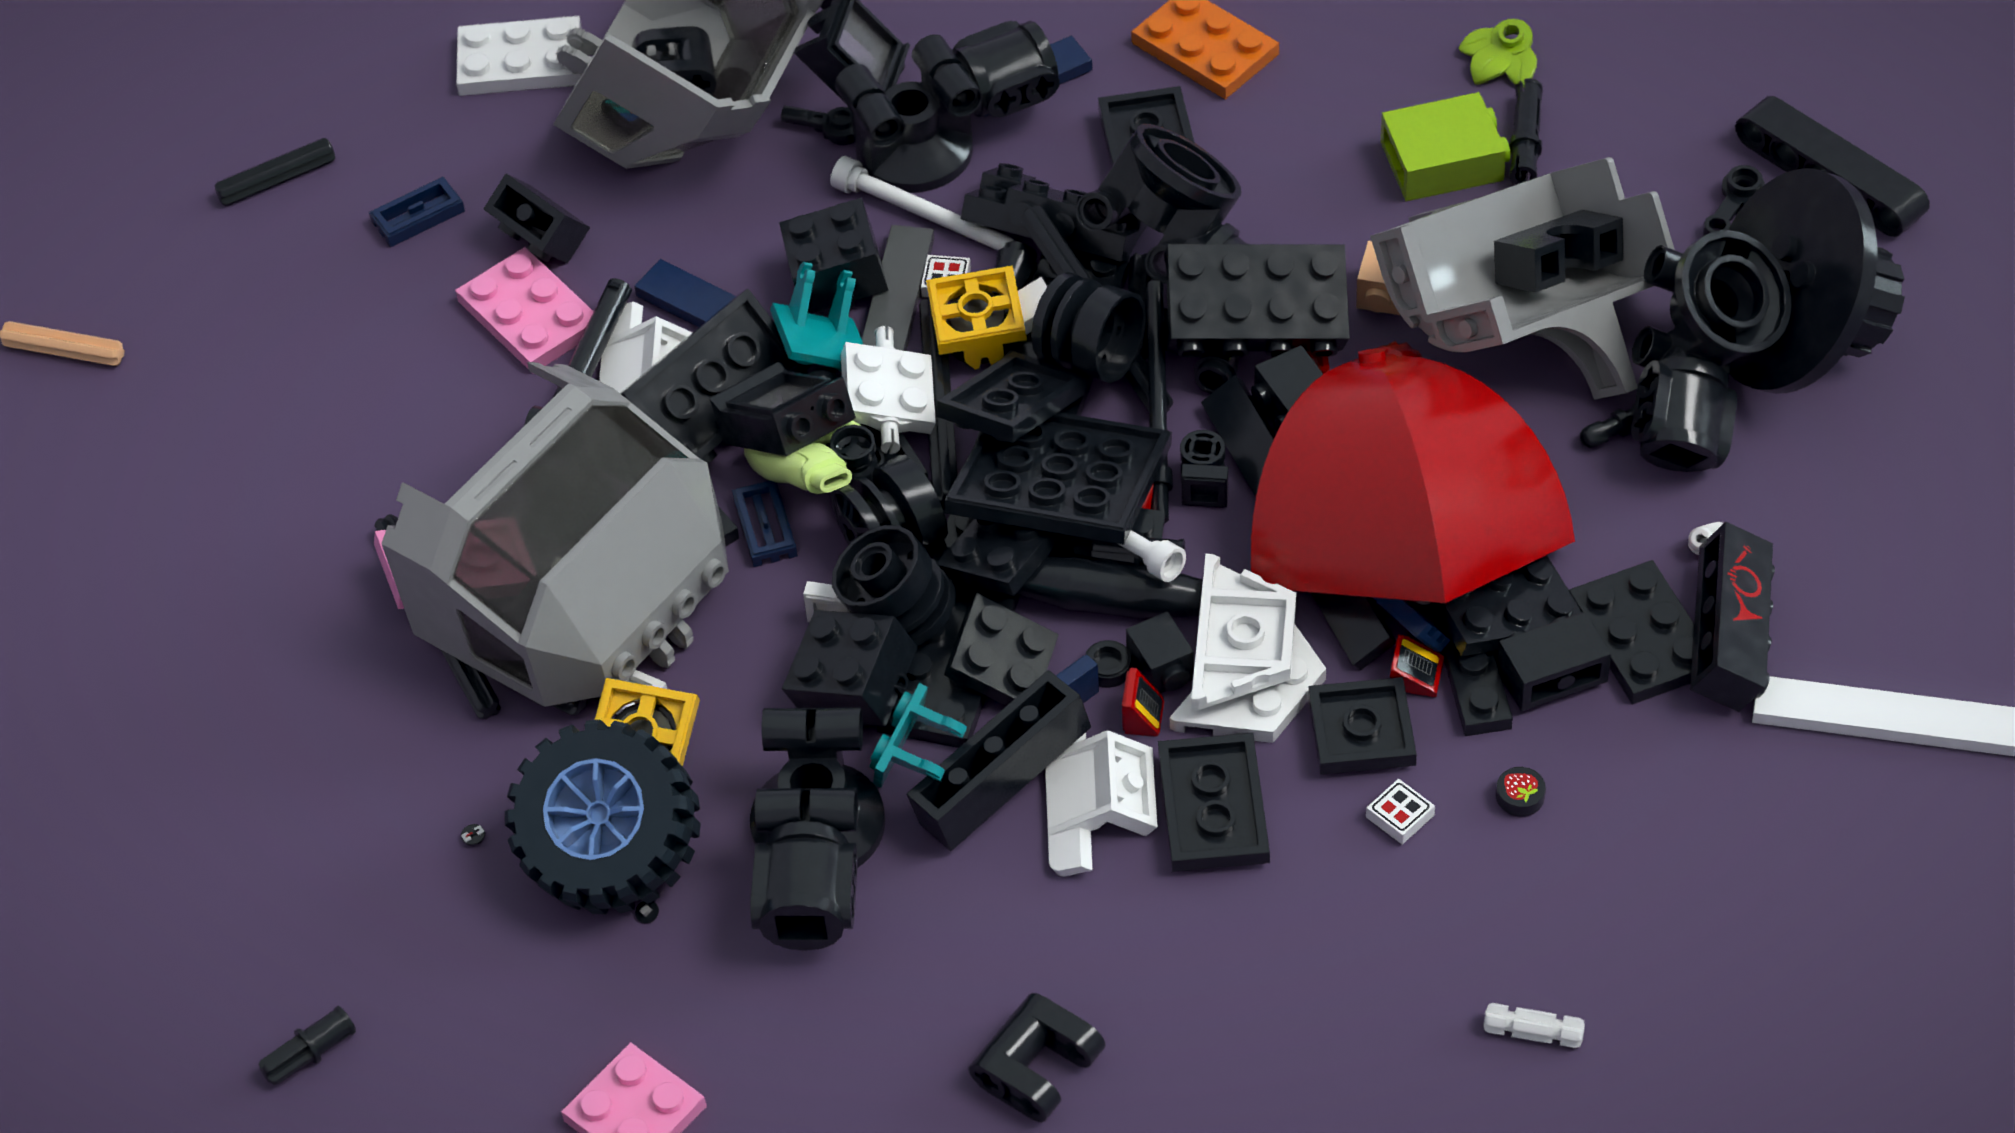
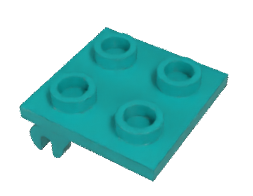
(815, 337)
(890, 750)

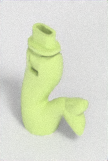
(811, 468)

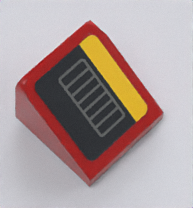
(1418, 667)
(1141, 706)

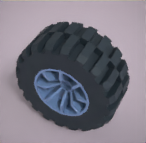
(602, 817)

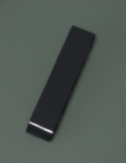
(1799, 142)

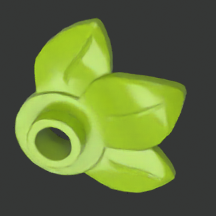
(1497, 55)

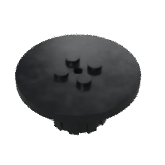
(1837, 278)

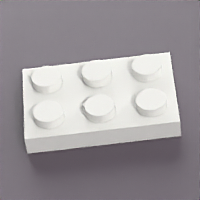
(513, 56)

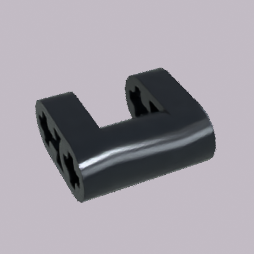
(692, 53)
(1033, 1025)

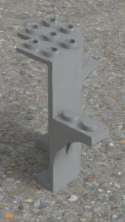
(1444, 271)

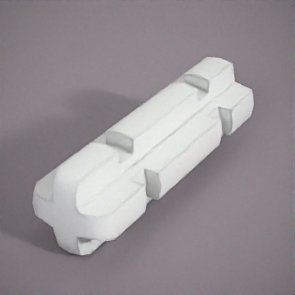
(1534, 1025)

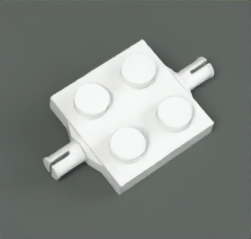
(889, 388)

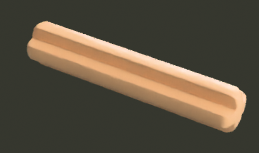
(62, 343)

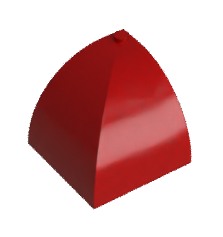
(1403, 486)

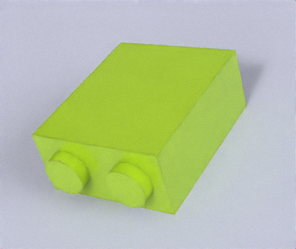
(1444, 146)

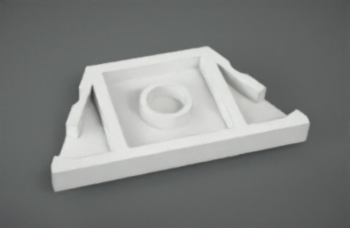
(1241, 635)
(1263, 711)

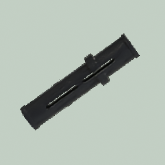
(1525, 140)

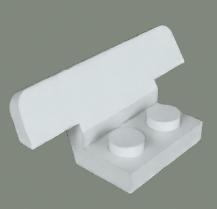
(637, 346)
(1092, 785)

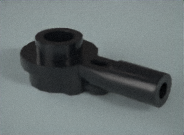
(834, 124)

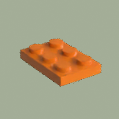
(1205, 44)

